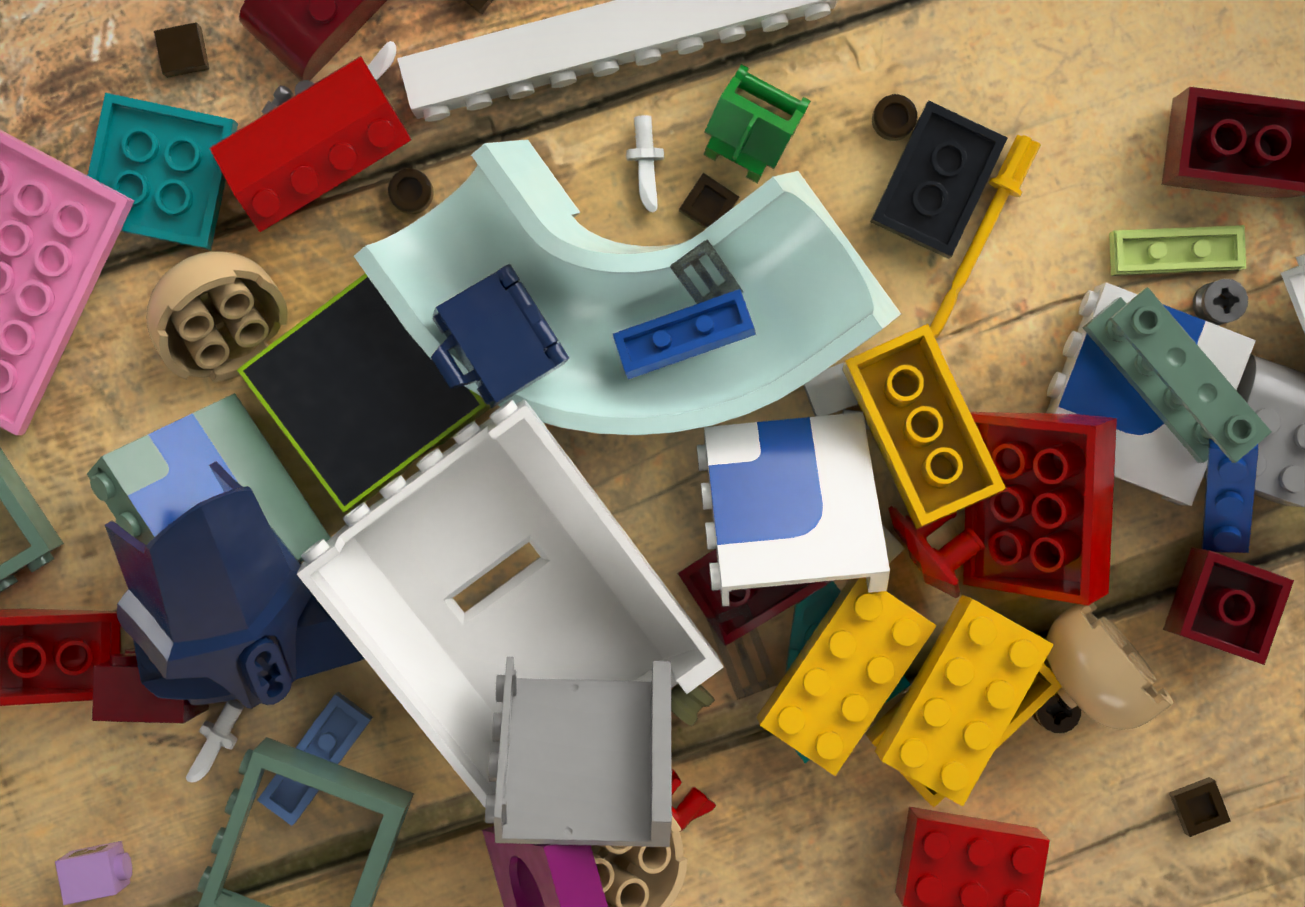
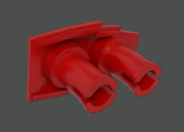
(935, 564)

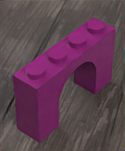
(545, 874)

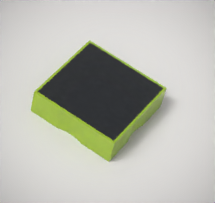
(357, 394)

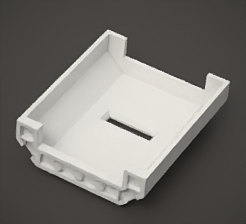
(570, 615)

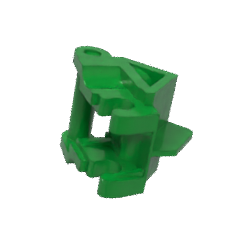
(748, 131)

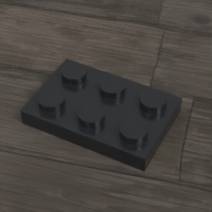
(938, 179)

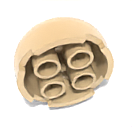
(203, 297)
(1102, 671)
(642, 874)

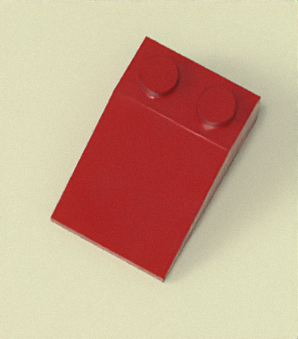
(53, 653)

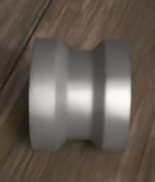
(1209, 304)

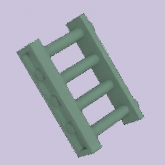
(1176, 377)

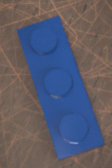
(684, 334)
(1228, 501)

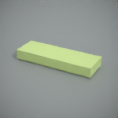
(1177, 250)

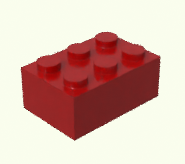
(969, 862)

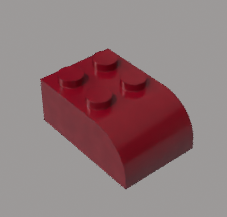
(305, 32)
(1236, 144)

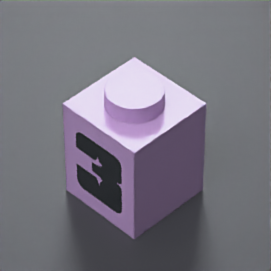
(93, 872)

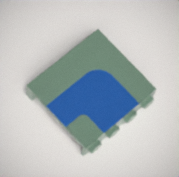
(169, 473)

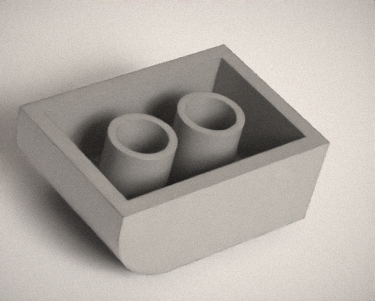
(1279, 400)

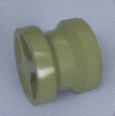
(688, 705)

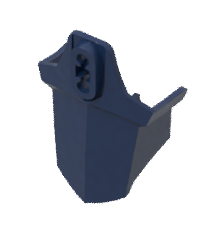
(215, 596)

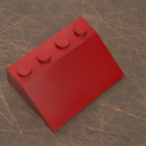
(1055, 517)

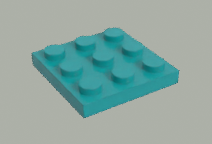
(163, 164)

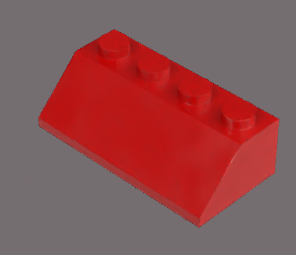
(310, 144)

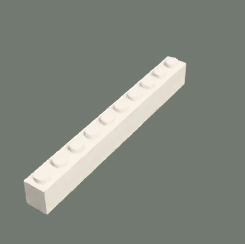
(582, 43)

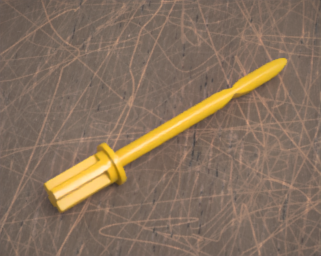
(1007, 183)

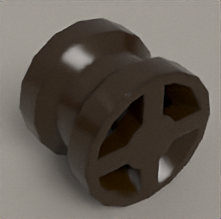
(1064, 722)

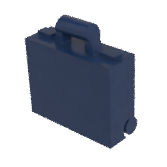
(496, 337)

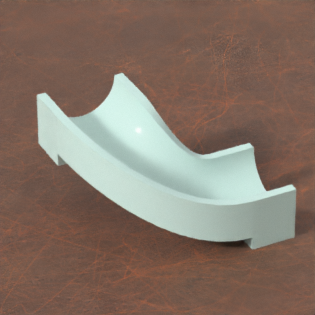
(793, 262)

